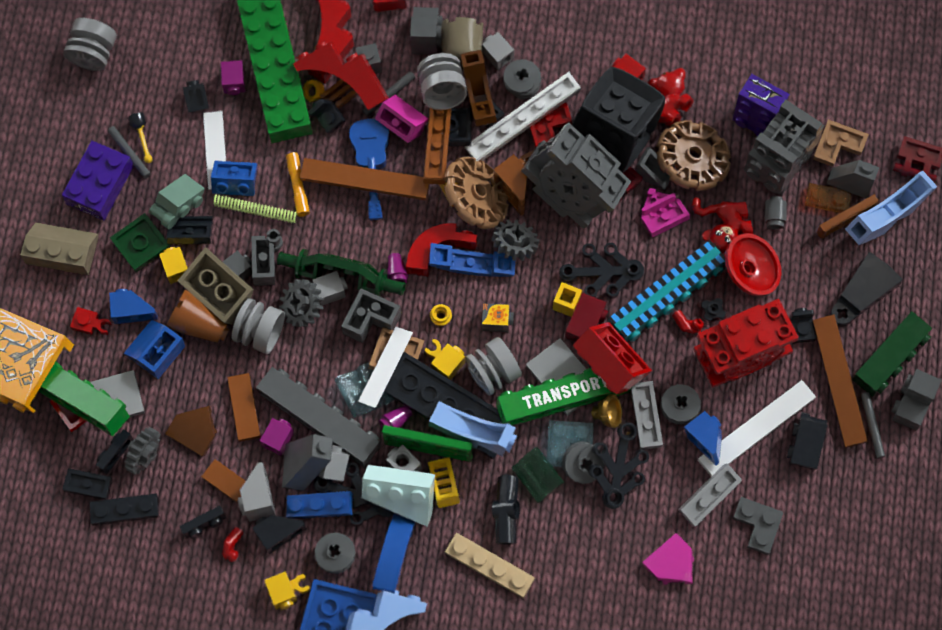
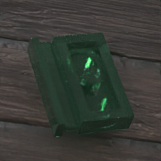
(537, 474)

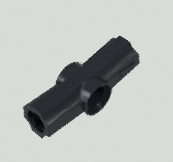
(506, 509)

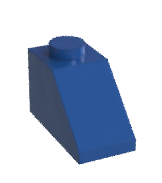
(129, 308)
(706, 436)

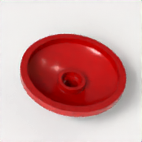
(753, 264)

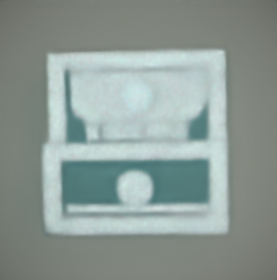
(352, 386)

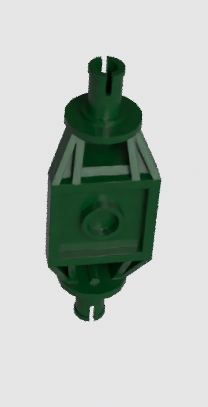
(350, 266)

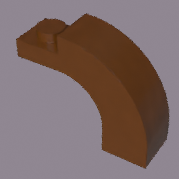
(478, 88)

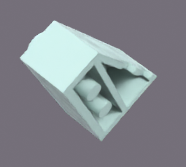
(400, 491)

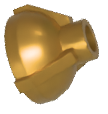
(608, 411)

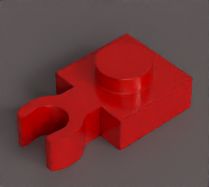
(86, 321)

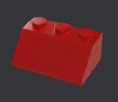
(611, 357)

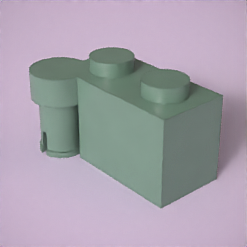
(177, 200)

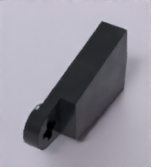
(868, 286)

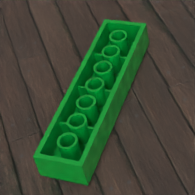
(274, 69)

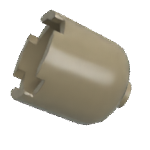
(461, 36)

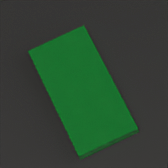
(427, 443)

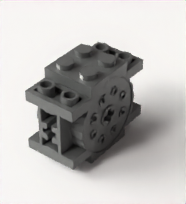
(783, 147)
(576, 175)

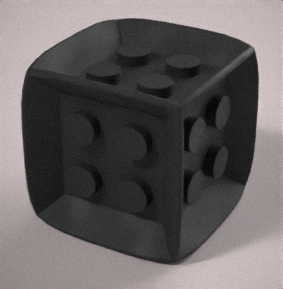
(620, 114)

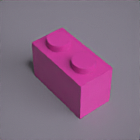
(401, 118)

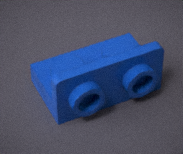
(233, 178)

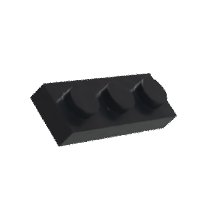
(124, 509)

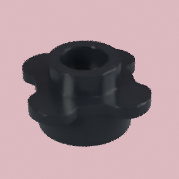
(713, 315)

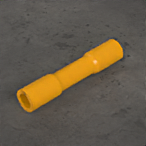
(299, 195)

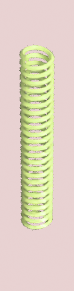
(251, 207)

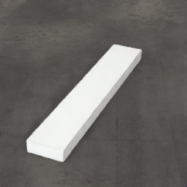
(523, 117)
(760, 426)

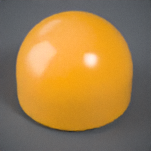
(319, 90)

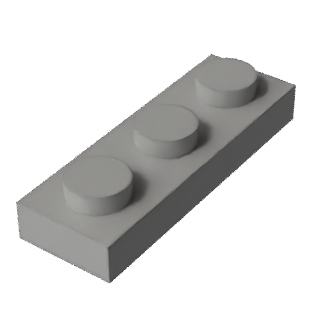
(646, 415)
(710, 495)

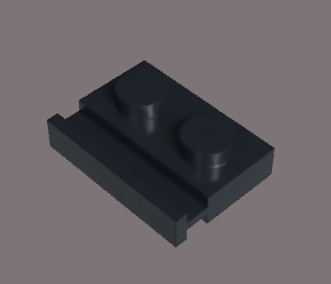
(191, 230)

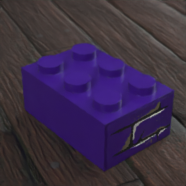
(758, 104)
(98, 180)

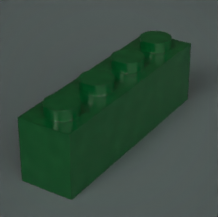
(892, 354)

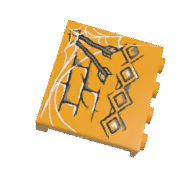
(26, 358)

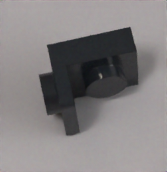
(195, 96)
(327, 114)
(803, 324)

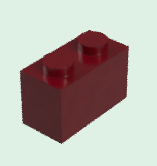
(587, 313)

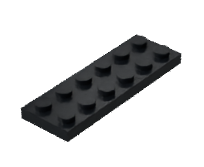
(423, 388)

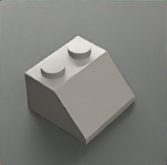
(256, 495)

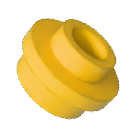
(440, 309)

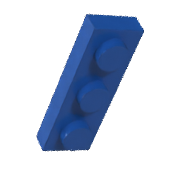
(319, 505)

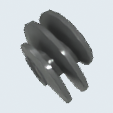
(522, 88)
(676, 394)
(572, 460)
(337, 563)

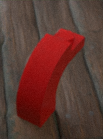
(444, 234)

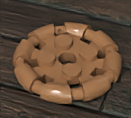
(686, 163)
(473, 176)

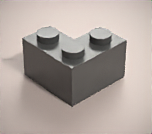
(426, 30)
(369, 310)
(917, 396)

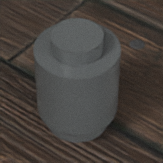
(775, 213)

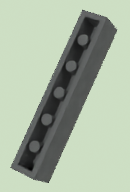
(318, 416)

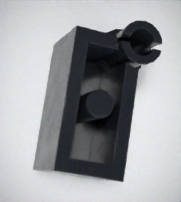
(808, 441)

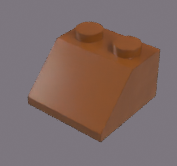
(514, 182)

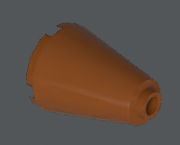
(196, 320)

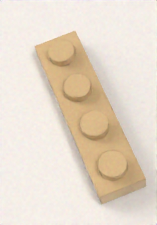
(489, 565)

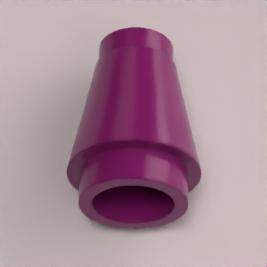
(396, 268)
(396, 417)

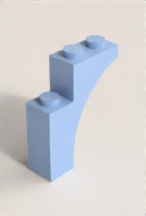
(884, 215)
(471, 429)
(387, 609)

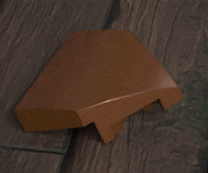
(194, 429)

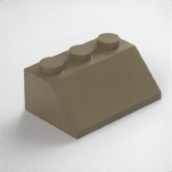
(59, 248)
(216, 286)

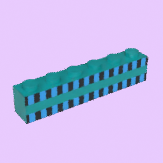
(668, 291)

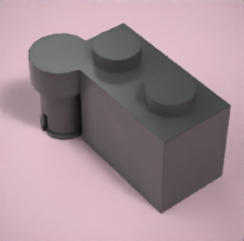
(264, 257)

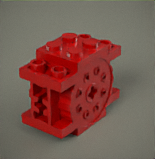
(745, 343)

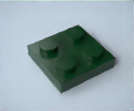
(140, 242)

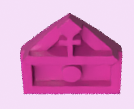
(662, 212)
(671, 561)

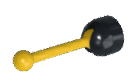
(138, 122)

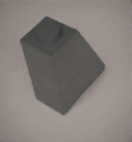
(305, 460)

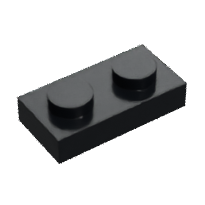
(109, 458)
(87, 484)
(209, 519)

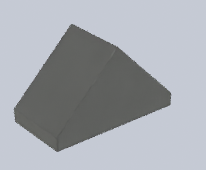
(651, 171)

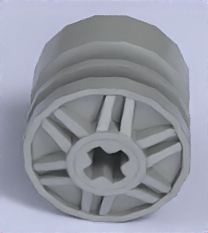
(89, 44)
(441, 81)
(254, 324)
(491, 367)

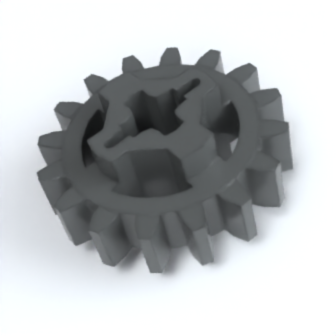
(515, 240)
(301, 303)
(142, 450)

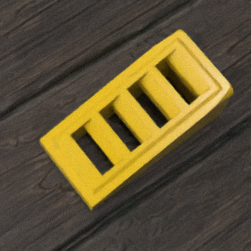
(446, 496)

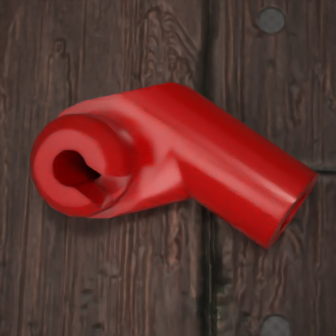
(689, 326)
(229, 543)

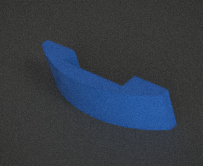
(470, 262)
(393, 553)

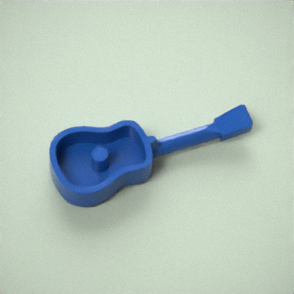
(370, 143)

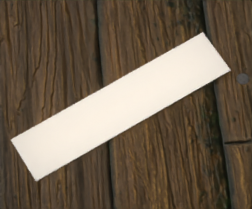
(213, 140)
(385, 367)

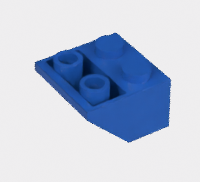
(155, 348)

